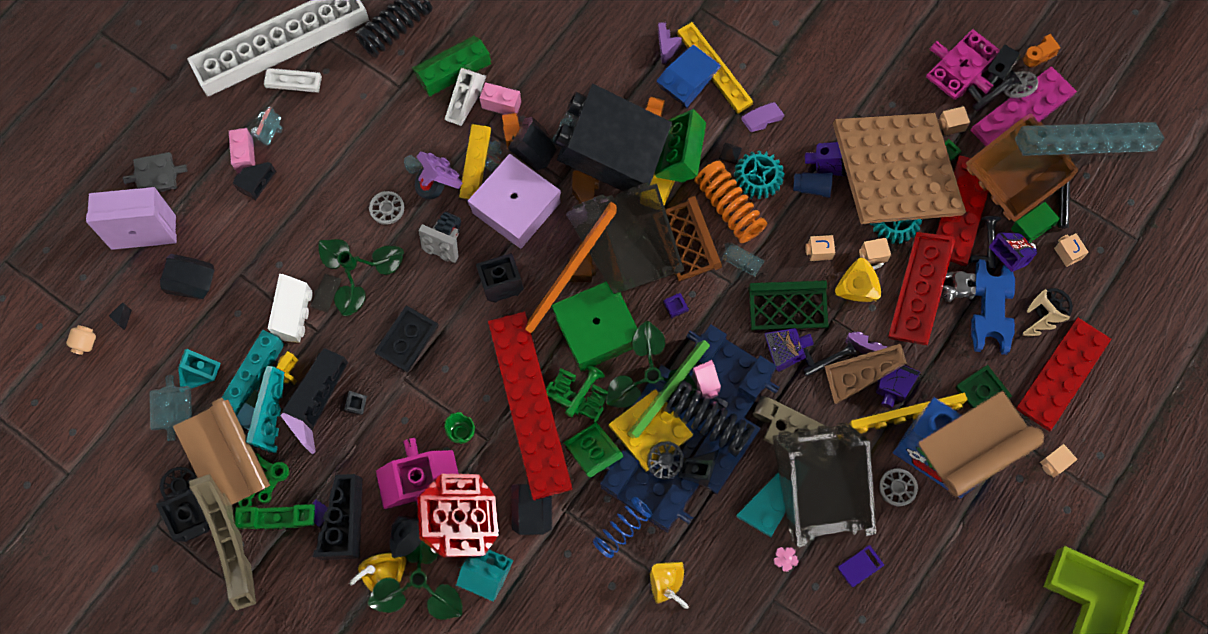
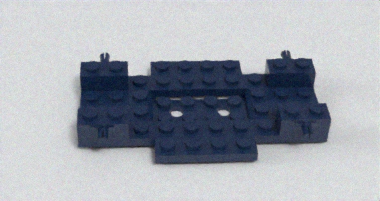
(741, 383)

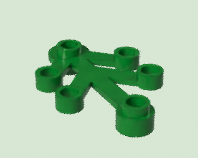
(274, 479)

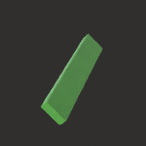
(668, 389)

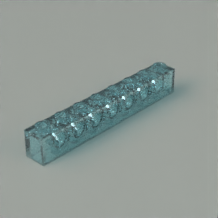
(1089, 138)

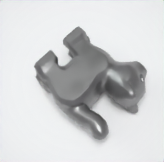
(959, 286)

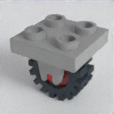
(442, 237)

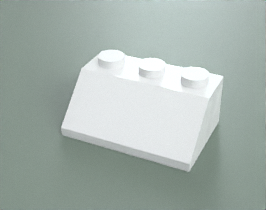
(289, 309)

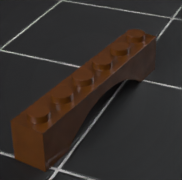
(583, 190)

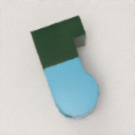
(246, 413)

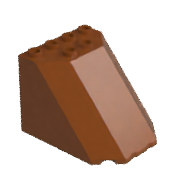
(1019, 180)

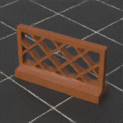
(704, 238)

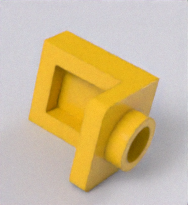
(286, 364)

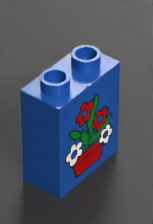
(931, 419)

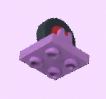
(434, 176)

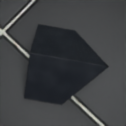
(698, 468)

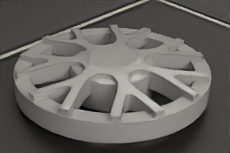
(1024, 87)
(386, 207)
(898, 487)

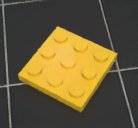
(661, 428)

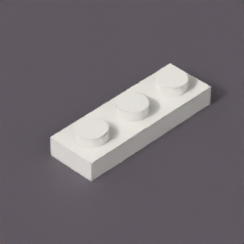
(292, 80)

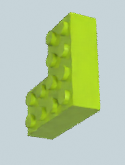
(1104, 592)

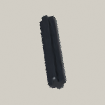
(1064, 200)

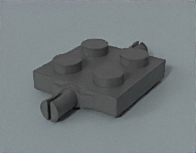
(155, 172)

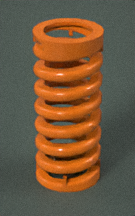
(719, 176)

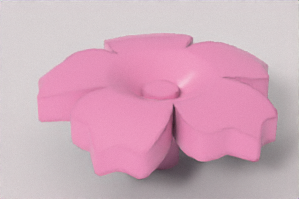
(785, 558)

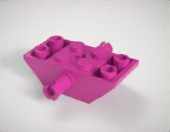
(963, 65)
(398, 476)

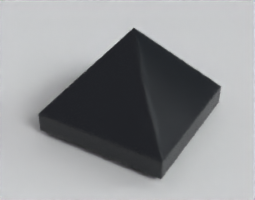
(730, 153)

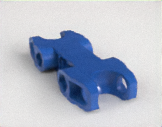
(992, 318)

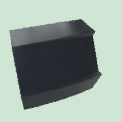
(533, 144)
(186, 277)
(500, 278)
(183, 515)
(530, 515)

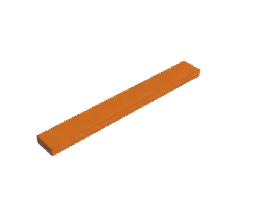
(571, 267)

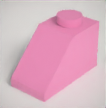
(706, 380)

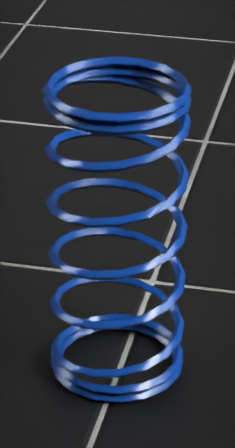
(641, 507)

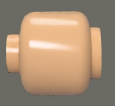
(81, 339)

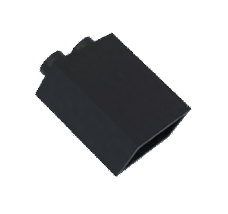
(611, 139)

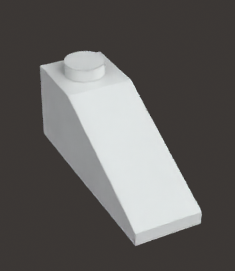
(464, 96)

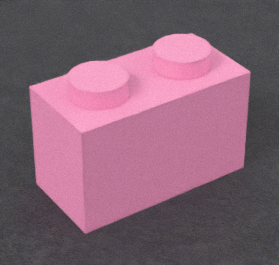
(500, 99)
(241, 149)

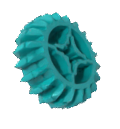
(764, 166)
(893, 232)

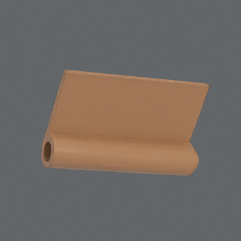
(979, 444)
(219, 448)

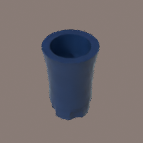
(814, 183)

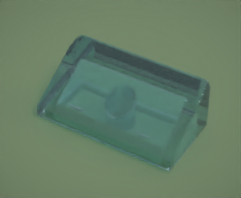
(743, 259)

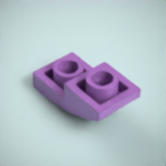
(762, 116)
(861, 344)

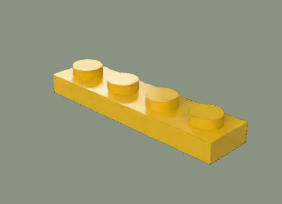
(475, 160)

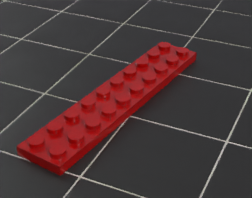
(529, 406)

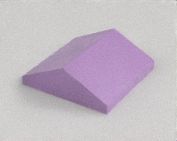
(301, 431)

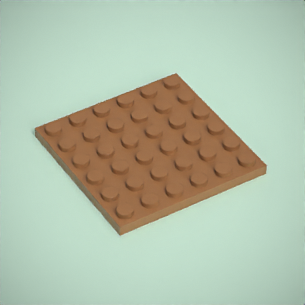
(898, 168)

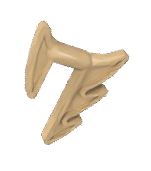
(1053, 316)

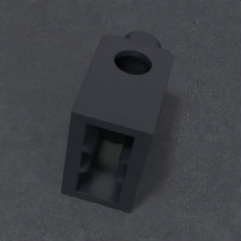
(1006, 57)

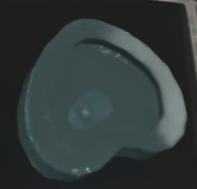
(412, 165)

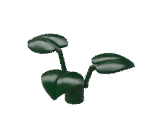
(337, 253)
(646, 341)
(388, 596)

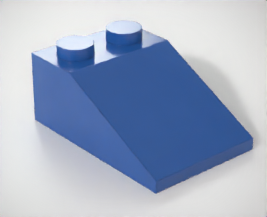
(688, 75)

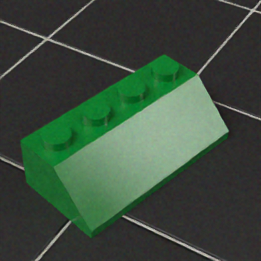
(445, 67)
(682, 148)

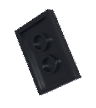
(406, 339)

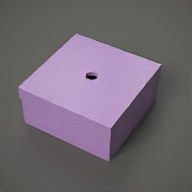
(515, 201)
(131, 218)

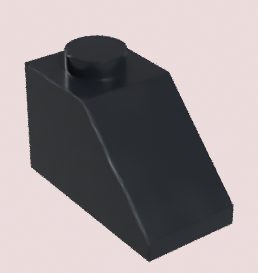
(254, 179)

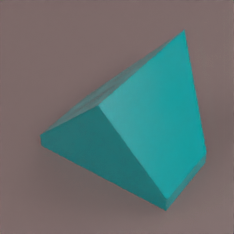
(196, 369)

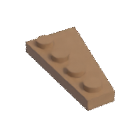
(861, 371)

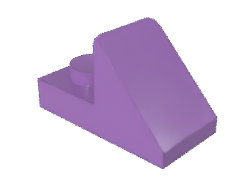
(668, 45)

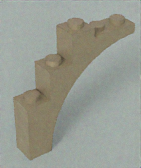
(227, 540)

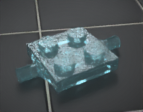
(169, 407)

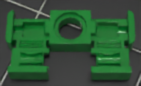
(593, 402)

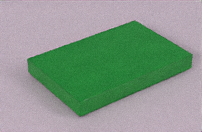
(593, 449)

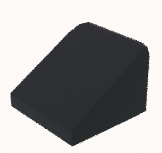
(121, 315)
(353, 403)

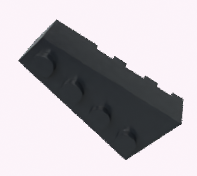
(316, 388)
(342, 521)

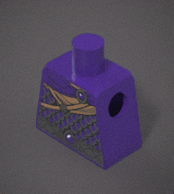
(787, 347)

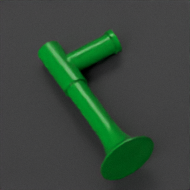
(593, 375)

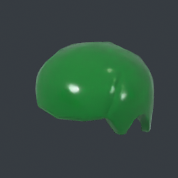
(459, 428)

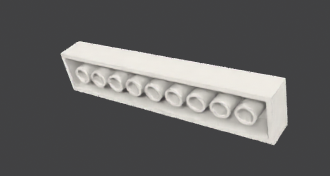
(274, 42)

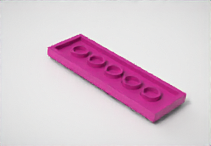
(1049, 95)

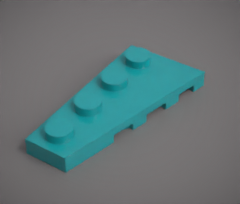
(264, 419)
(766, 508)

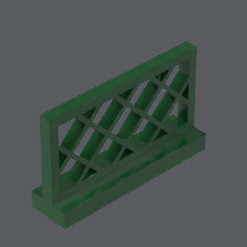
(788, 288)

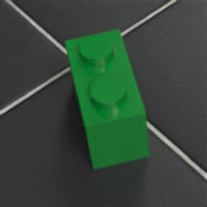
(1036, 222)

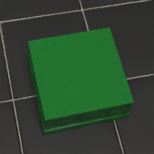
(595, 325)

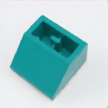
(484, 574)

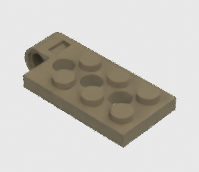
(773, 411)

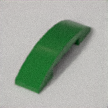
(274, 517)

